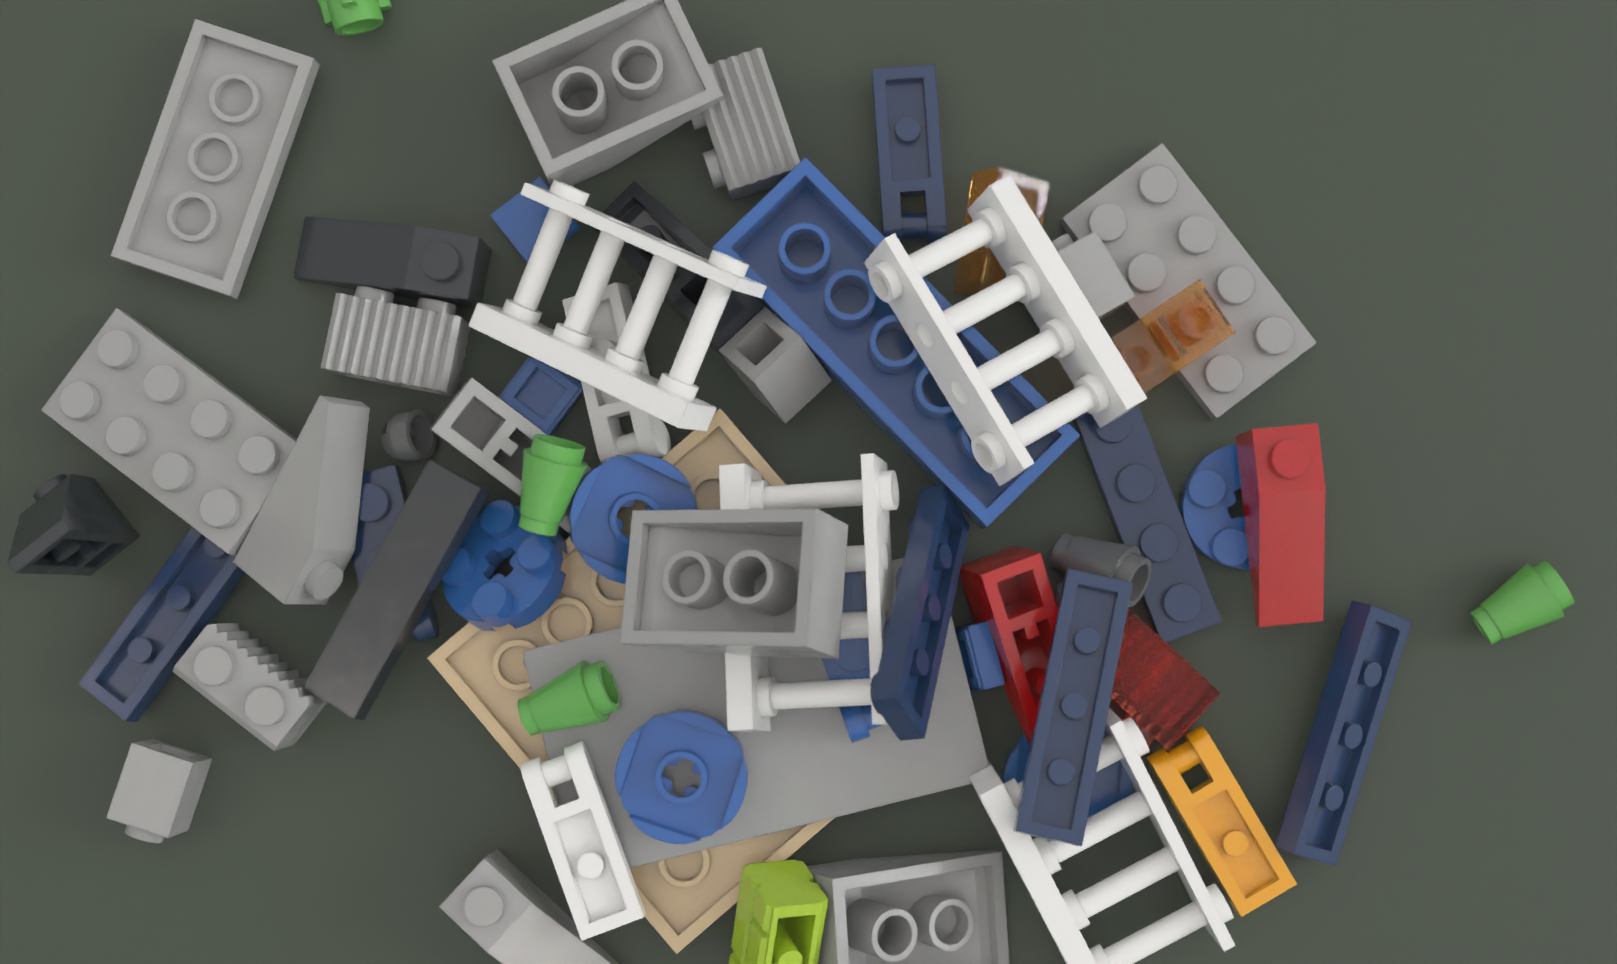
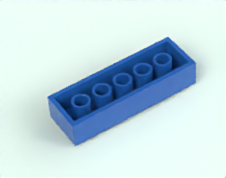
(811, 256)

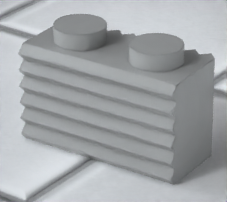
(747, 128)
(395, 342)
(249, 684)

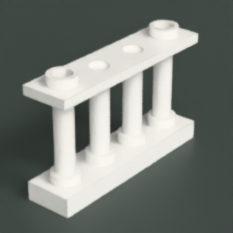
(1053, 299)
(620, 369)
(749, 690)
(1069, 912)

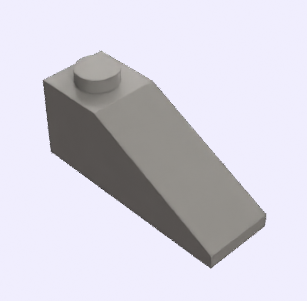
(489, 434)
(312, 509)
(517, 919)

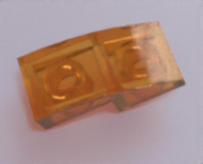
(1172, 335)

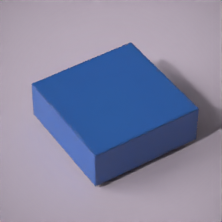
(523, 219)
(542, 394)
(979, 656)

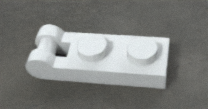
(604, 410)
(583, 843)

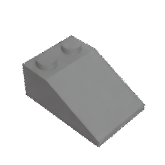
(607, 87)
(736, 581)
(915, 909)

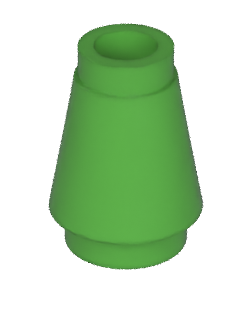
(549, 482)
(1523, 603)
(571, 700)

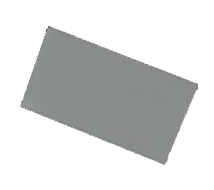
(796, 771)

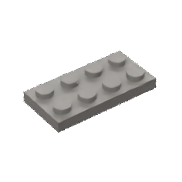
(215, 159)
(1169, 238)
(172, 429)

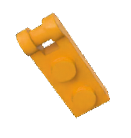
(1222, 823)

